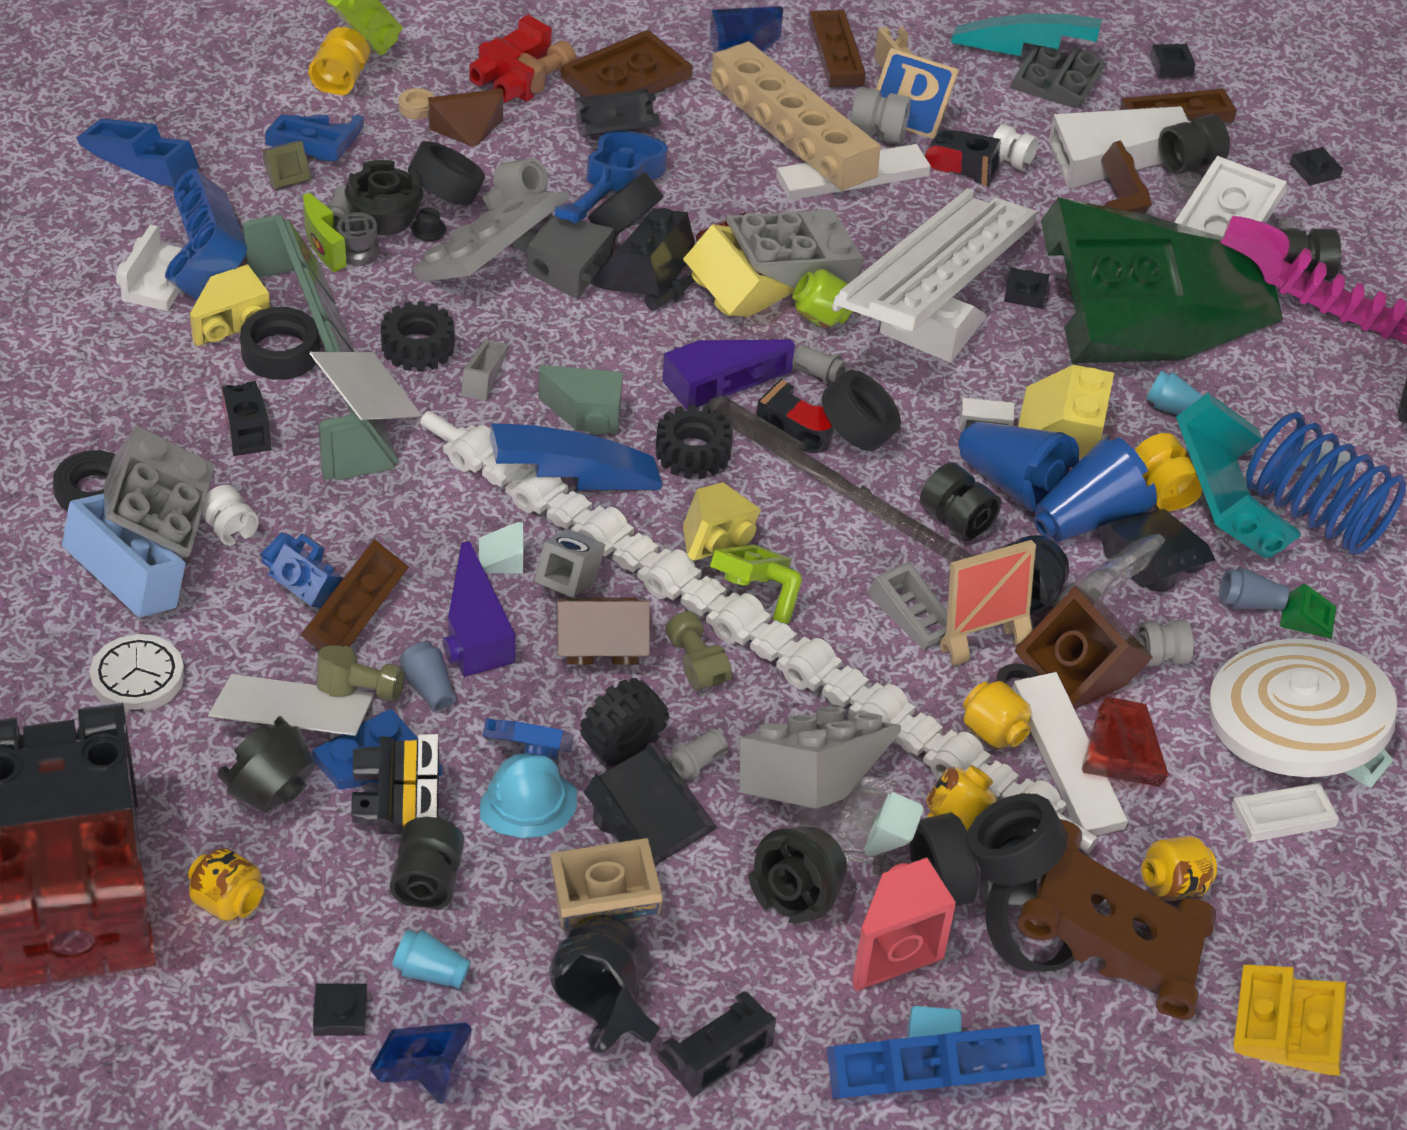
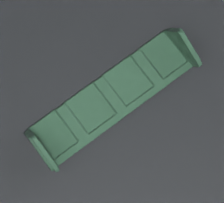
(346, 443)

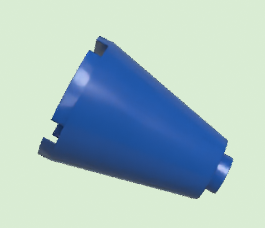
(1019, 458)
(1096, 492)

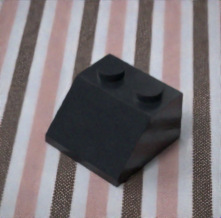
(650, 255)

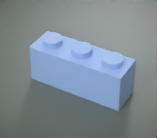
(126, 563)

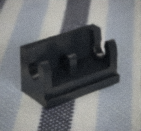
(615, 112)
(720, 1045)

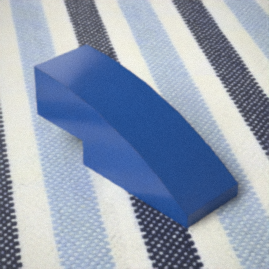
(140, 150)

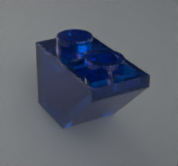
(741, 25)

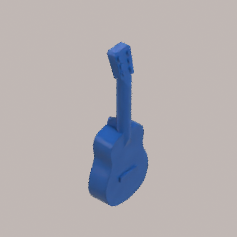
(613, 165)

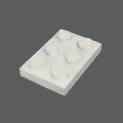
(1231, 191)

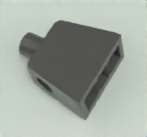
(567, 253)

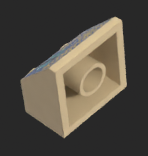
(606, 881)

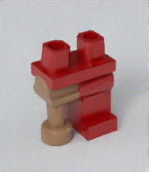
(520, 60)

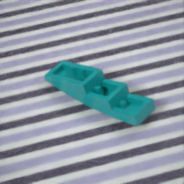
(1011, 32)

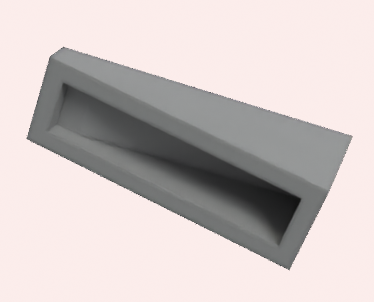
(483, 369)

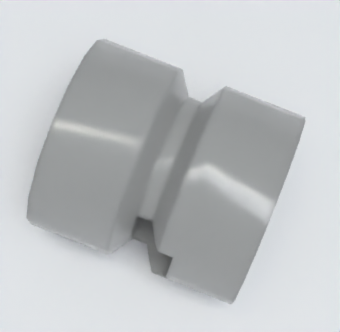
(881, 115)

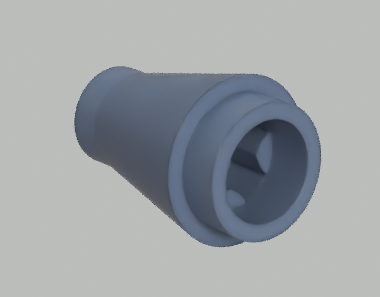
(1251, 591)
(428, 674)

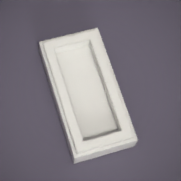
(1284, 812)

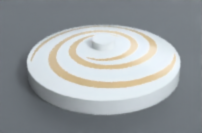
(1303, 707)

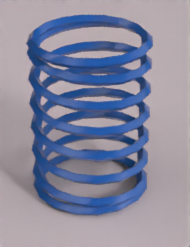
(1290, 458)

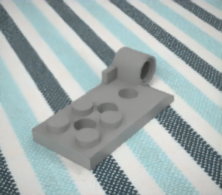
(513, 209)

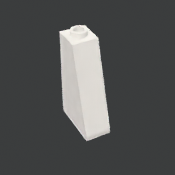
(1085, 137)

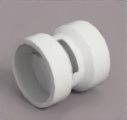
(1016, 147)
(224, 512)

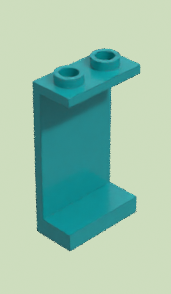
(1215, 442)

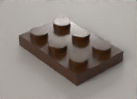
(628, 66)

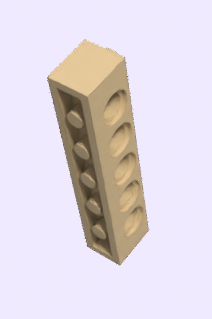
(796, 116)

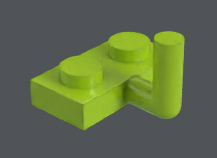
(760, 564)

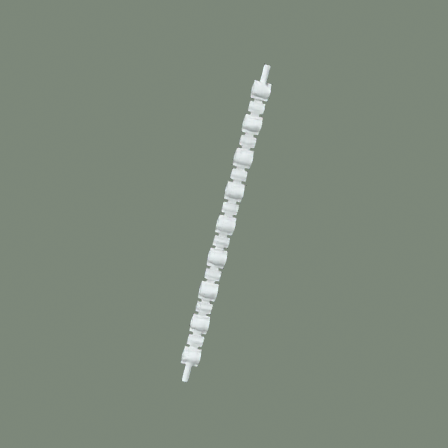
(737, 616)

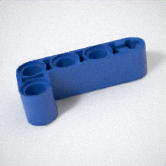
(212, 232)

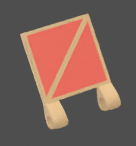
(987, 593)

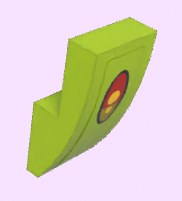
(321, 235)

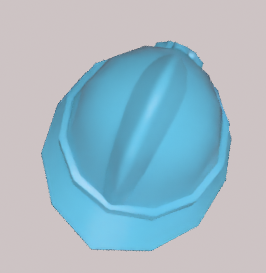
(528, 798)

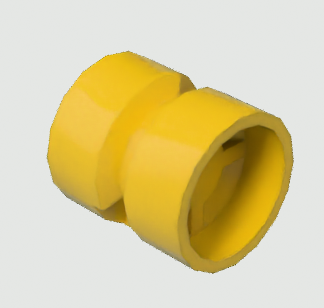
(339, 61)
(1170, 472)

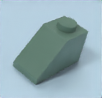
(583, 397)

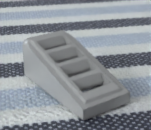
(884, 594)

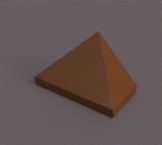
(466, 115)

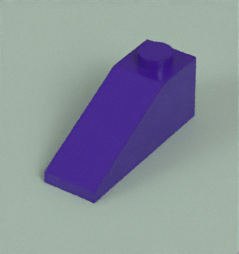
(724, 367)
(477, 624)

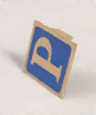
(925, 82)

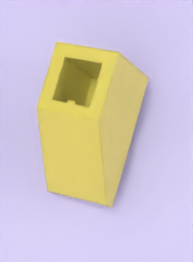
(227, 304)
(718, 521)

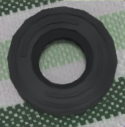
(76, 468)

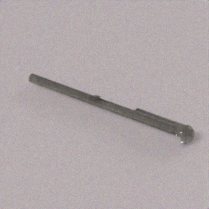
(791, 451)

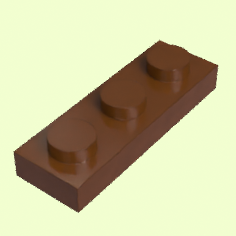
(837, 48)
(1193, 103)
(355, 598)

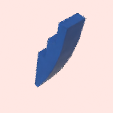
(567, 453)
(936, 1061)

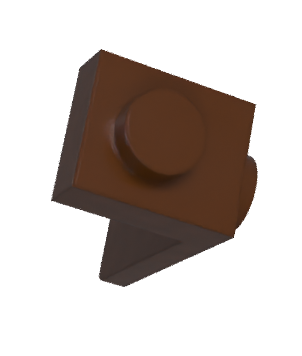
(1131, 191)

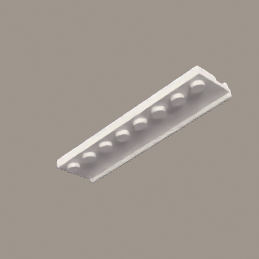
(936, 261)

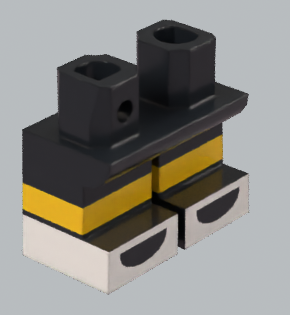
(406, 782)

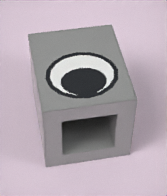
(569, 562)

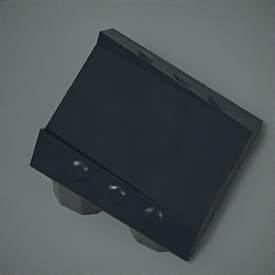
(1178, 554)
(648, 801)

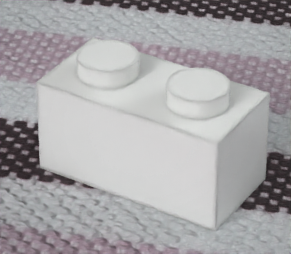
(985, 411)

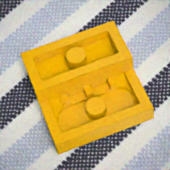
(1291, 1019)

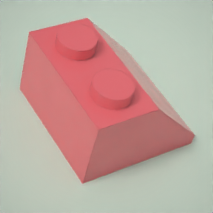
(904, 924)

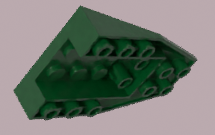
(1152, 285)

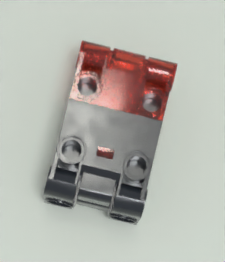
(70, 849)

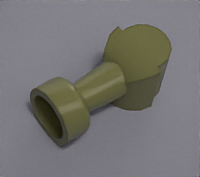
(701, 664)
(341, 675)

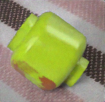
(816, 297)

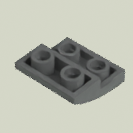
(1058, 76)

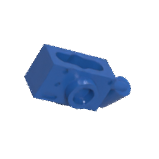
(299, 569)

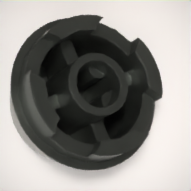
(385, 194)
(269, 767)
(798, 872)

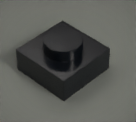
(1172, 60)
(1316, 166)
(1026, 288)
(340, 1009)

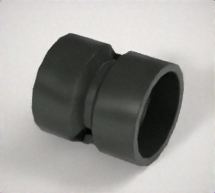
(1193, 143)
(1322, 243)
(960, 501)
(427, 863)

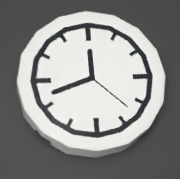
(137, 672)

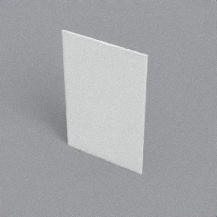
(366, 385)
(298, 703)

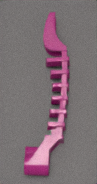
(1268, 249)

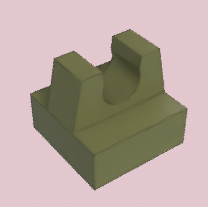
(286, 164)

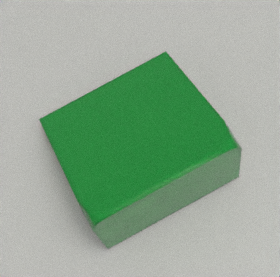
(1308, 612)

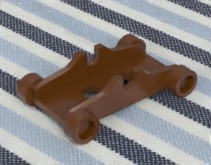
(1161, 964)

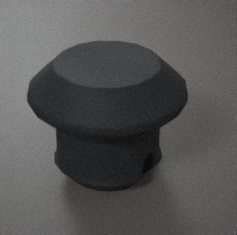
(428, 225)

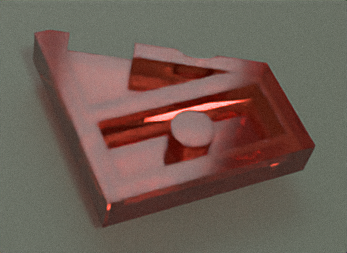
(1125, 744)

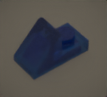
(424, 1054)

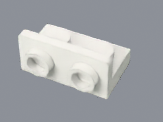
(143, 273)

